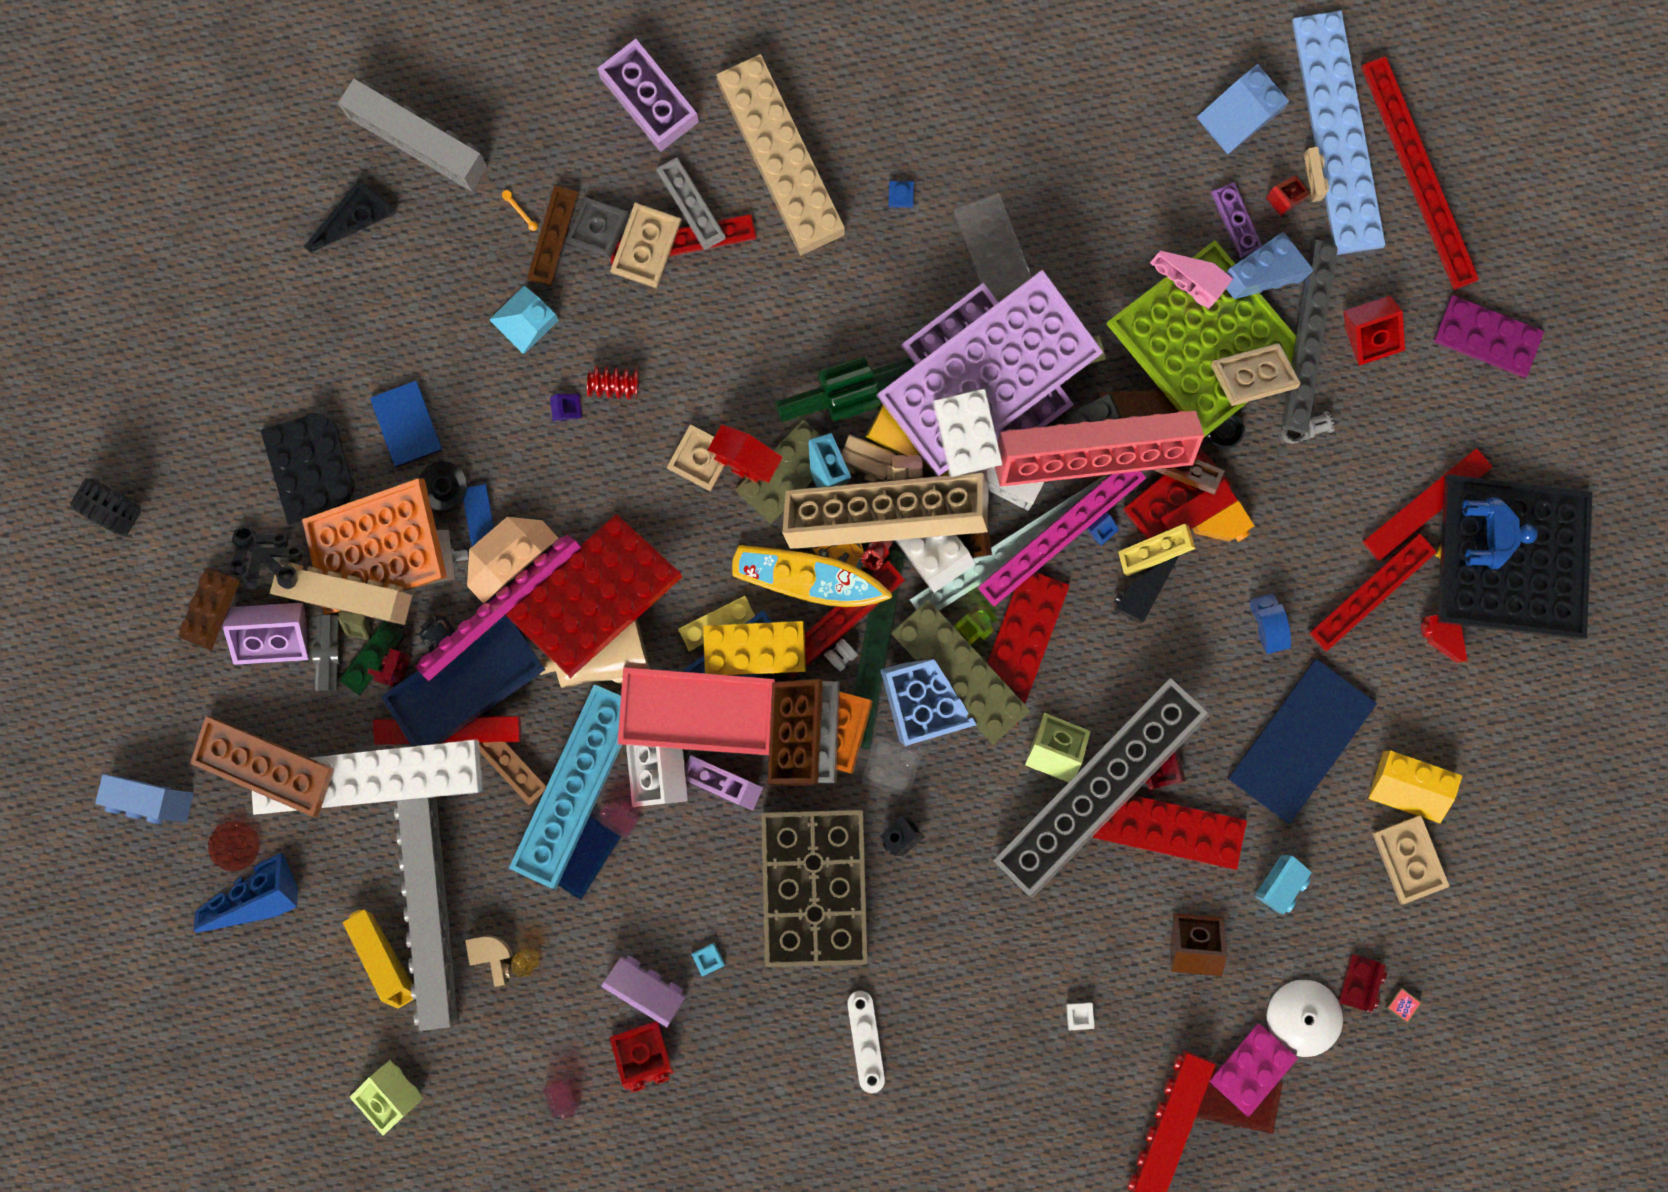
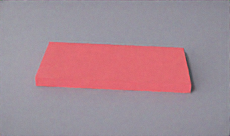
(695, 711)

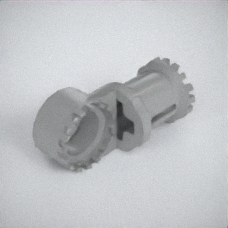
(1326, 425)

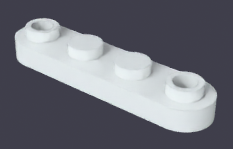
(866, 1041)

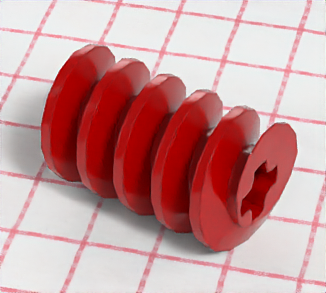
(613, 383)

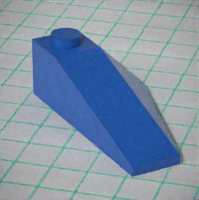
(259, 897)

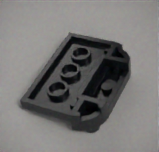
(308, 466)

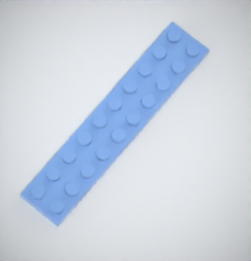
(1338, 132)

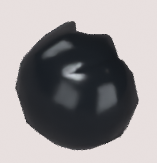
(1233, 432)

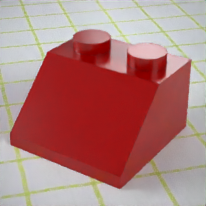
(1375, 329)

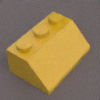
(1414, 786)

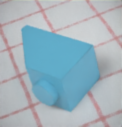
(827, 462)

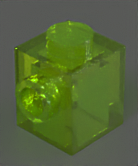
(976, 623)

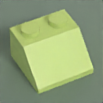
(1058, 748)
(386, 1097)

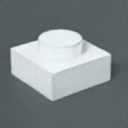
(1080, 1016)

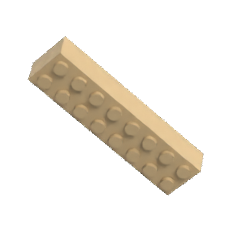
(780, 154)
(886, 511)

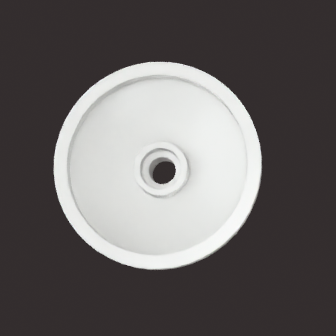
(1291, 1006)

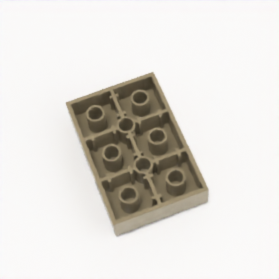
(814, 888)

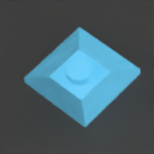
(524, 319)

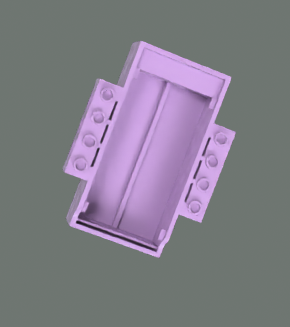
(1008, 348)

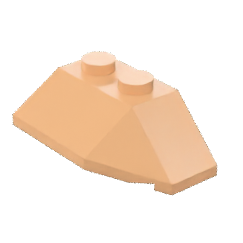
(505, 553)

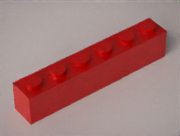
(1172, 1124)

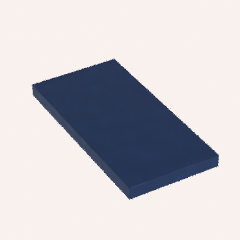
(466, 687)
(1302, 741)

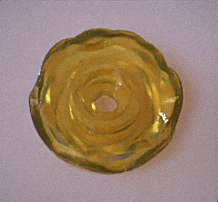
(525, 962)

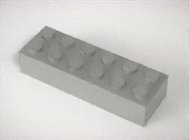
(412, 134)

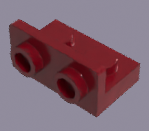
(395, 668)
(1362, 983)

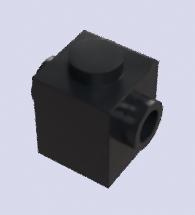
(901, 836)

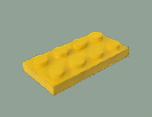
(754, 648)

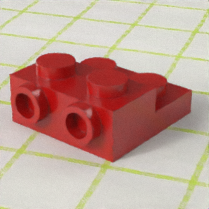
(641, 1056)

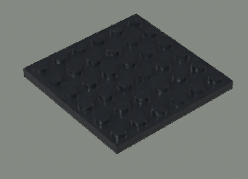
(1541, 584)

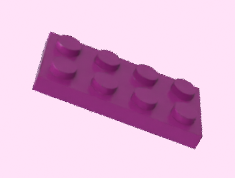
(1488, 336)

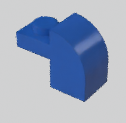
(1272, 623)

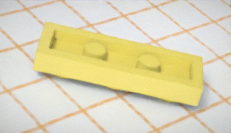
(1156, 550)
(733, 613)

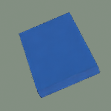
(406, 424)

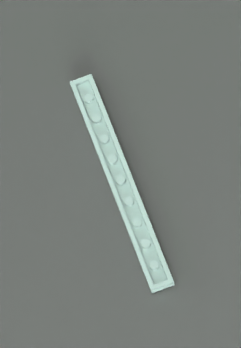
(1001, 553)

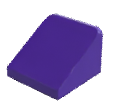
(565, 407)

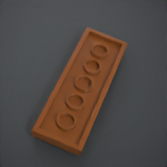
(262, 766)

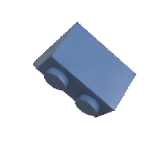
(1243, 109)

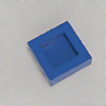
(901, 194)
(1103, 529)

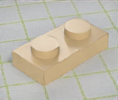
(1314, 165)

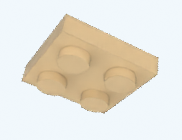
(694, 461)

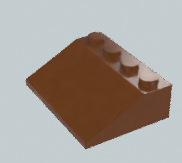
(795, 732)

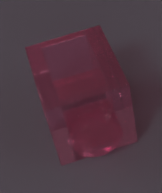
(561, 1098)

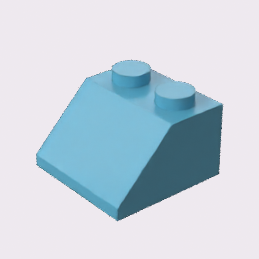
(1284, 884)

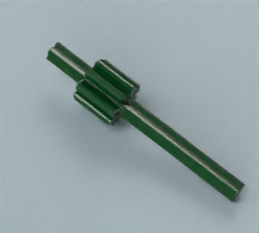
(844, 390)

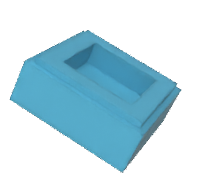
(708, 959)

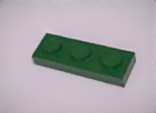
(371, 657)

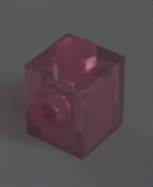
(619, 818)

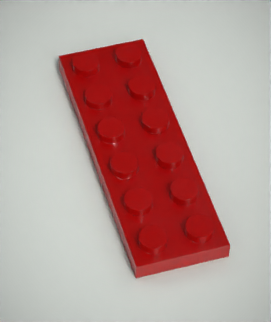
(1026, 632)
(1176, 831)

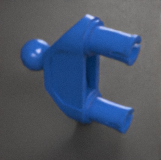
(1503, 532)

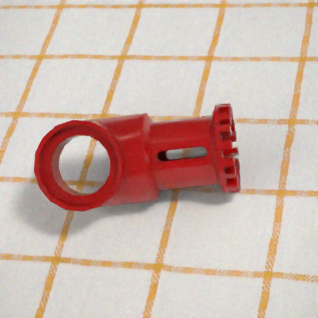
(876, 554)

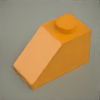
(1227, 524)

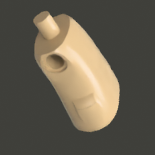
(624, 651)

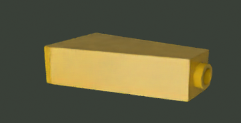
(379, 959)

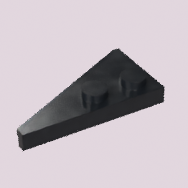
(355, 212)

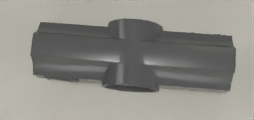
(327, 653)

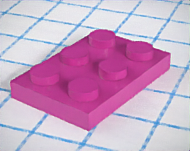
(1253, 1069)

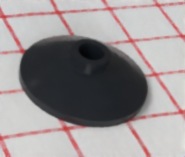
(440, 473)

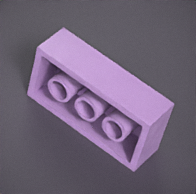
(648, 95)

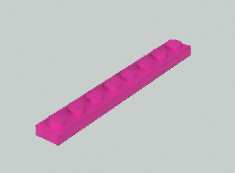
(1058, 535)
(503, 602)

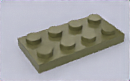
(791, 474)

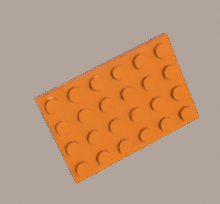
(379, 539)

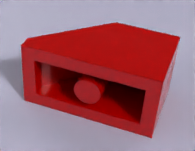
(1445, 638)

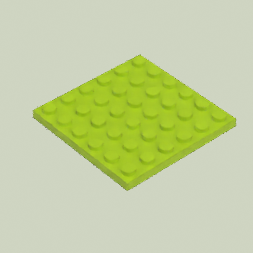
(1181, 339)

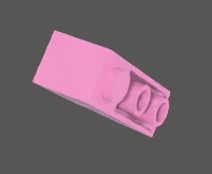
(1197, 277)

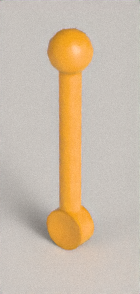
(508, 197)

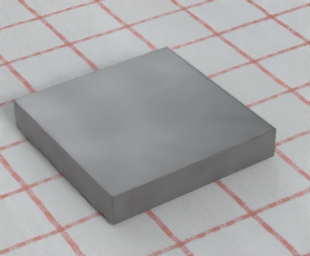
(597, 227)

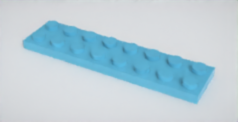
(571, 791)

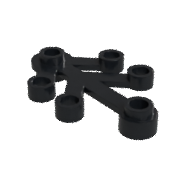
(246, 539)

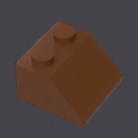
(1198, 945)

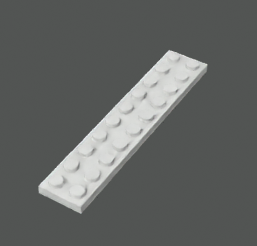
(395, 775)

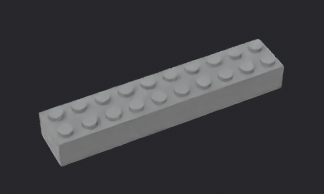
(1101, 788)
(426, 913)

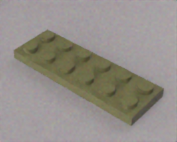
(980, 689)

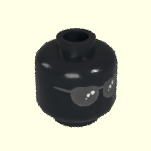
(435, 630)

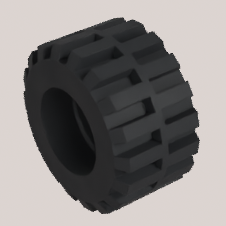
(105, 507)

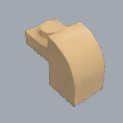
(491, 950)

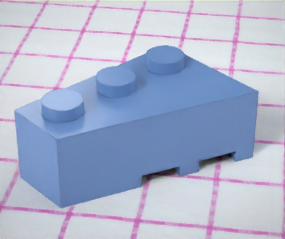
(1268, 267)
(143, 799)

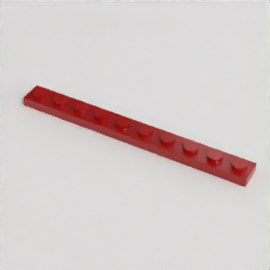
(1419, 173)

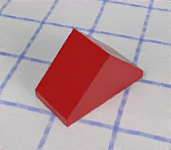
(1287, 195)

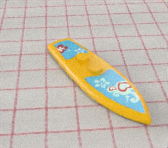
(807, 576)

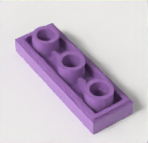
(1242, 234)

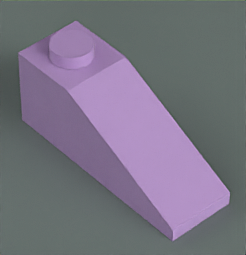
(722, 783)

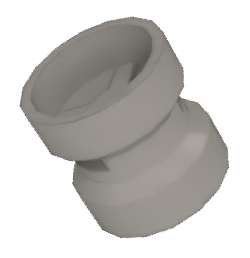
(844, 651)

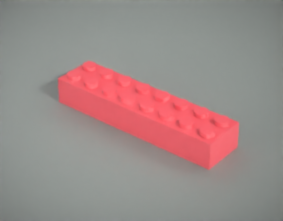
(1098, 448)

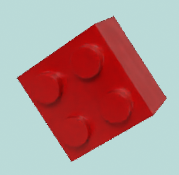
(744, 454)

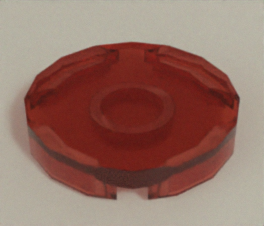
(240, 842)

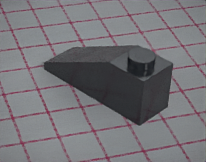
(1140, 596)

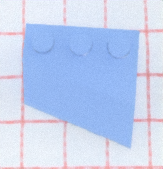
(923, 702)

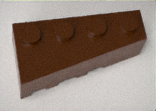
(1141, 402)

